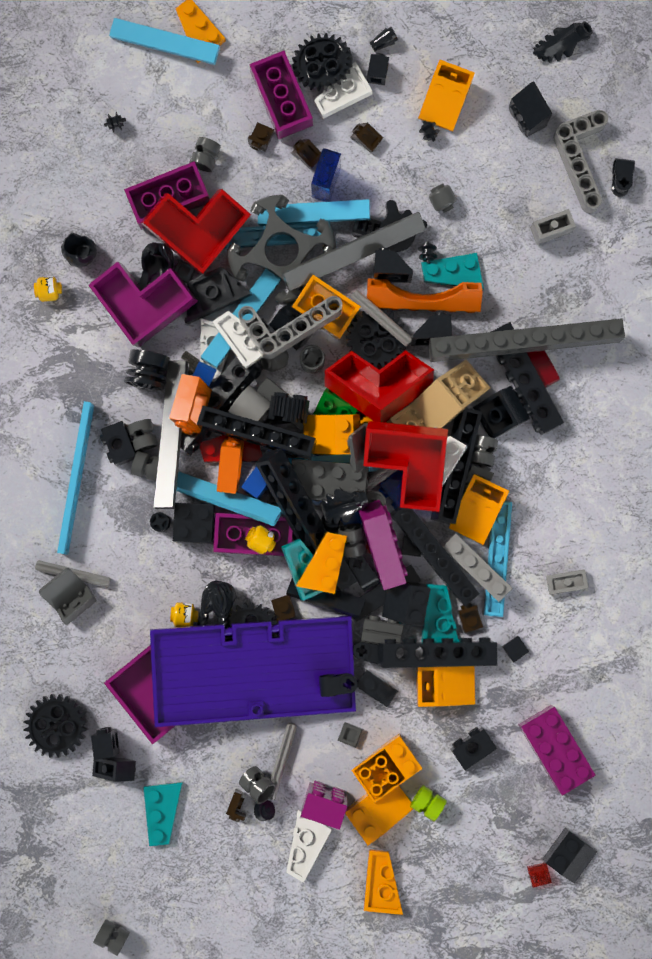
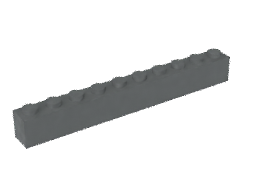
(526, 340)

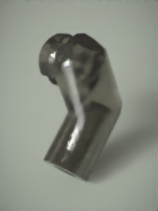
(192, 361)

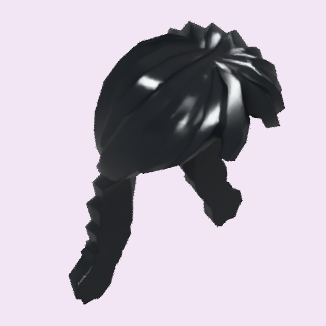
(155, 258)
(219, 598)

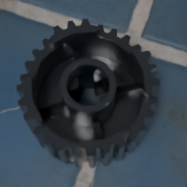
(289, 408)

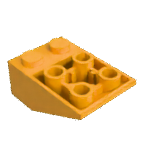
(446, 95)
(479, 509)
(445, 686)
(387, 768)

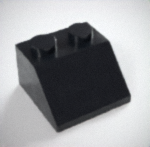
(530, 110)
(391, 267)
(435, 326)
(501, 412)
(407, 603)
(569, 855)

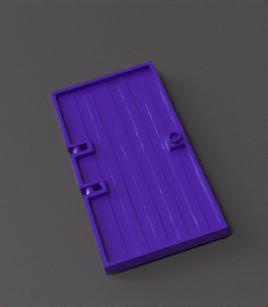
(251, 676)

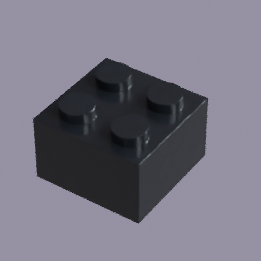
(194, 523)

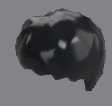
(78, 250)

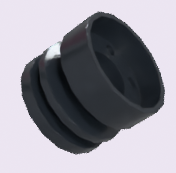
(147, 369)

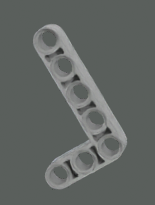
(578, 158)
(290, 328)

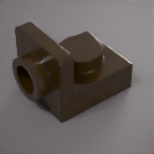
(366, 136)
(260, 137)
(306, 152)
(283, 608)
(469, 617)
(236, 802)

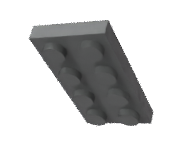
(325, 477)

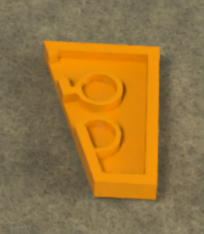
(197, 24)
(325, 565)
(381, 887)

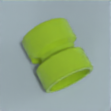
(428, 803)

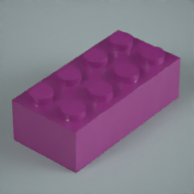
(281, 95)
(181, 183)
(233, 529)
(383, 545)
(556, 750)
(324, 804)

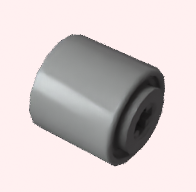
(251, 405)

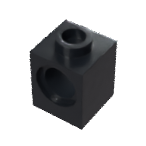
(377, 69)

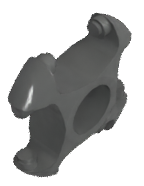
(274, 227)

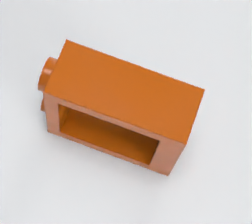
(188, 402)
(230, 465)

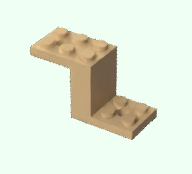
(444, 398)

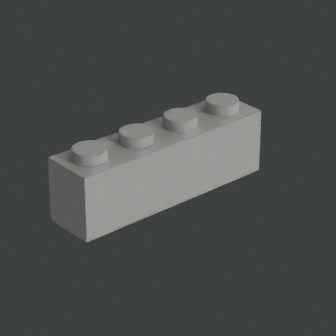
(477, 568)

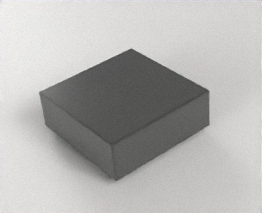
(350, 734)

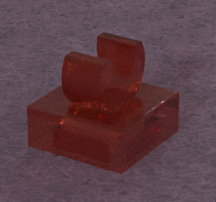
(539, 874)

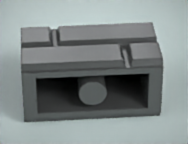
(376, 631)

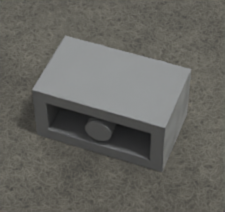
(552, 227)

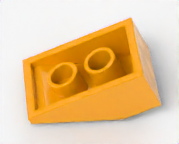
(318, 291)
(331, 432)
(377, 818)

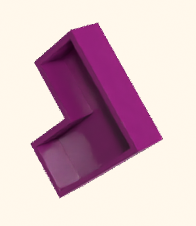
(141, 311)
(134, 692)

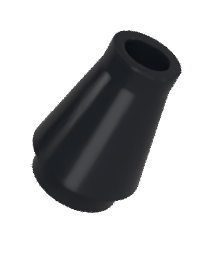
(384, 39)

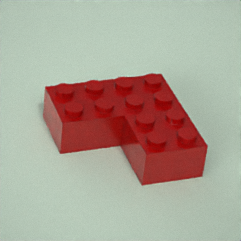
(196, 238)
(375, 391)
(417, 452)

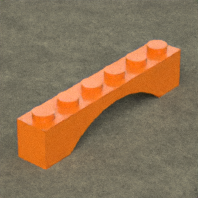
(463, 297)

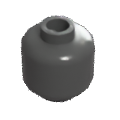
(442, 198)
(276, 363)

